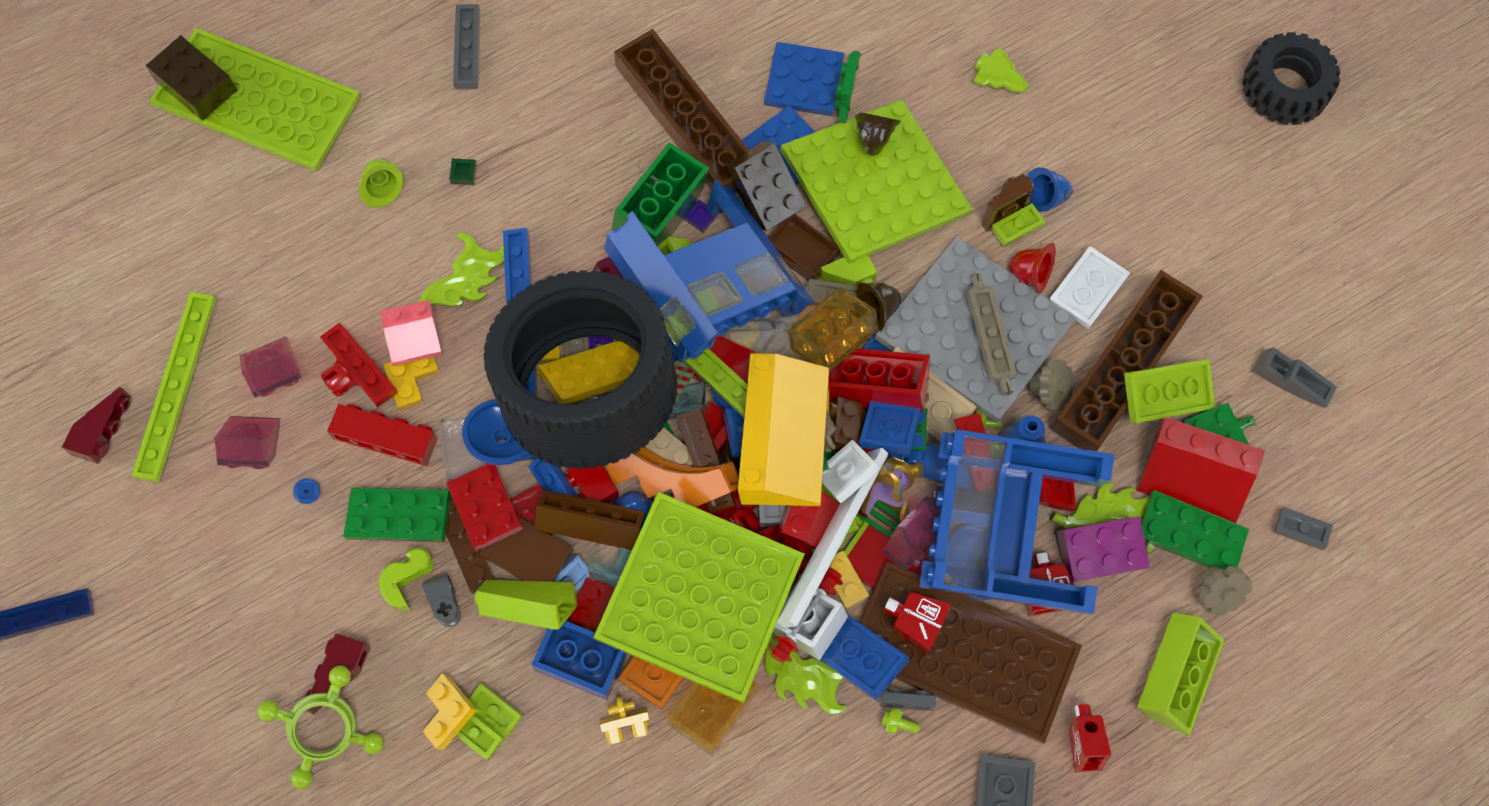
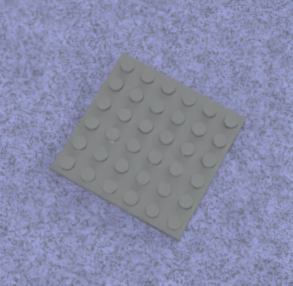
(940, 324)

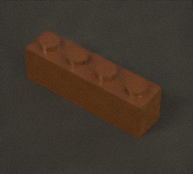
(588, 520)

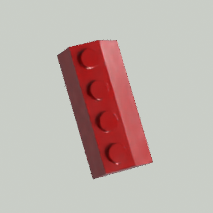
(881, 378)

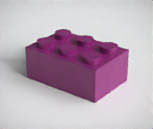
(1103, 549)

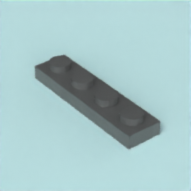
(466, 46)

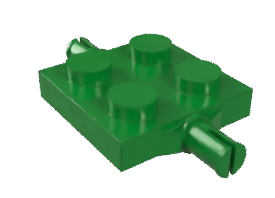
(846, 86)
(1222, 422)

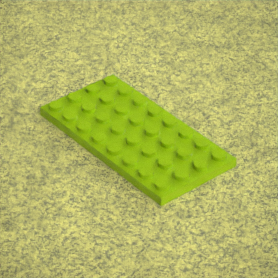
(274, 103)

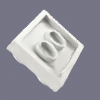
(1089, 287)

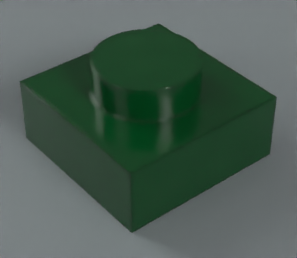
(463, 171)

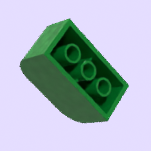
(664, 193)

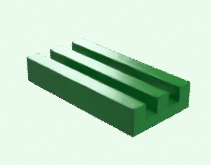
(887, 511)

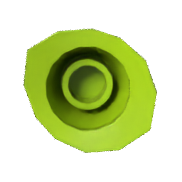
(380, 183)

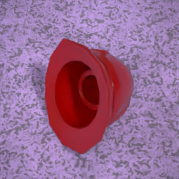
(1034, 266)

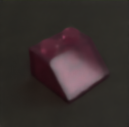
(270, 367)
(247, 442)
(912, 536)

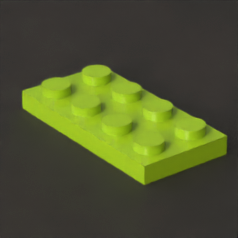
(1169, 390)

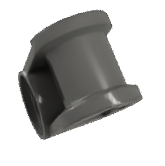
(441, 596)

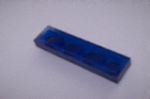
(46, 613)

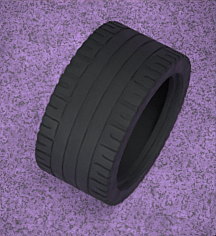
(570, 309)

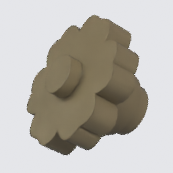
(1053, 384)
(1224, 589)

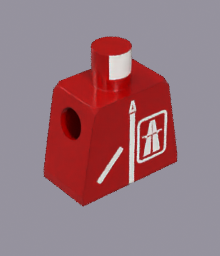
(1047, 572)
(918, 619)
(1088, 740)

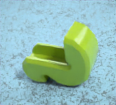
(402, 573)

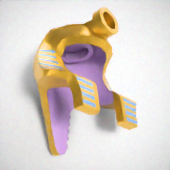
(890, 484)

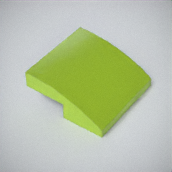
(490, 723)

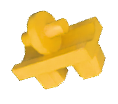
(613, 724)

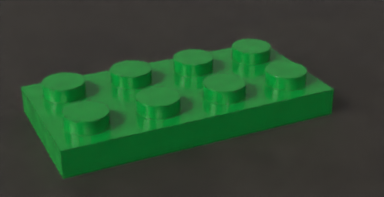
(397, 514)
(1192, 532)

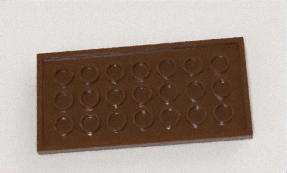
(980, 657)

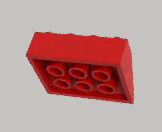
(1201, 468)

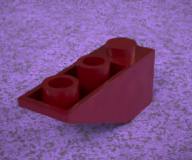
(93, 431)
(339, 652)

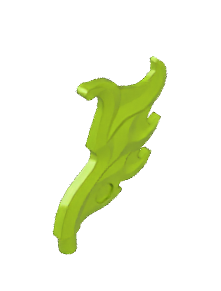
(468, 277)
(1104, 509)
(804, 680)

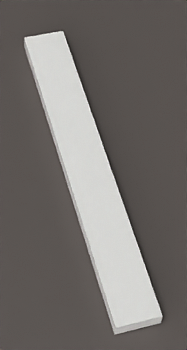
(827, 549)

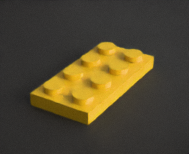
(589, 372)

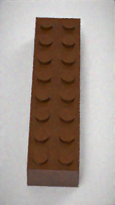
(679, 105)
(1135, 347)

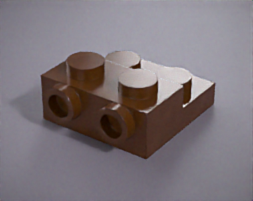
(1013, 197)
(848, 420)

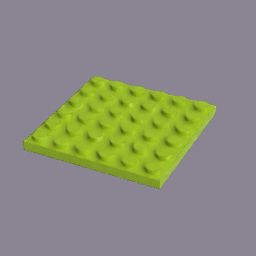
(876, 198)
(699, 597)

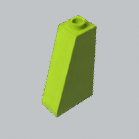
(527, 602)

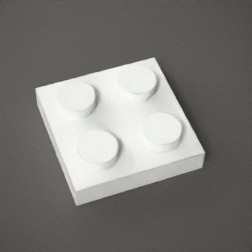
(848, 471)

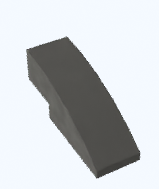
(1294, 377)

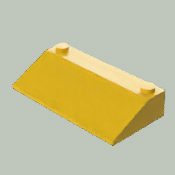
(783, 432)

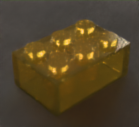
(833, 329)
(708, 716)

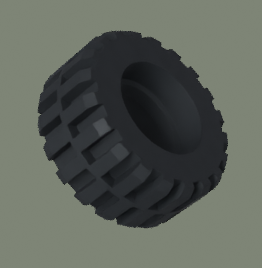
(1302, 56)

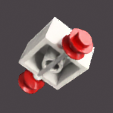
(817, 626)

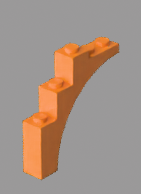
(688, 483)

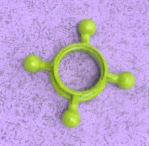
(338, 677)

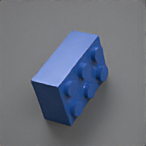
(579, 660)

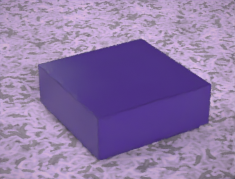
(699, 216)

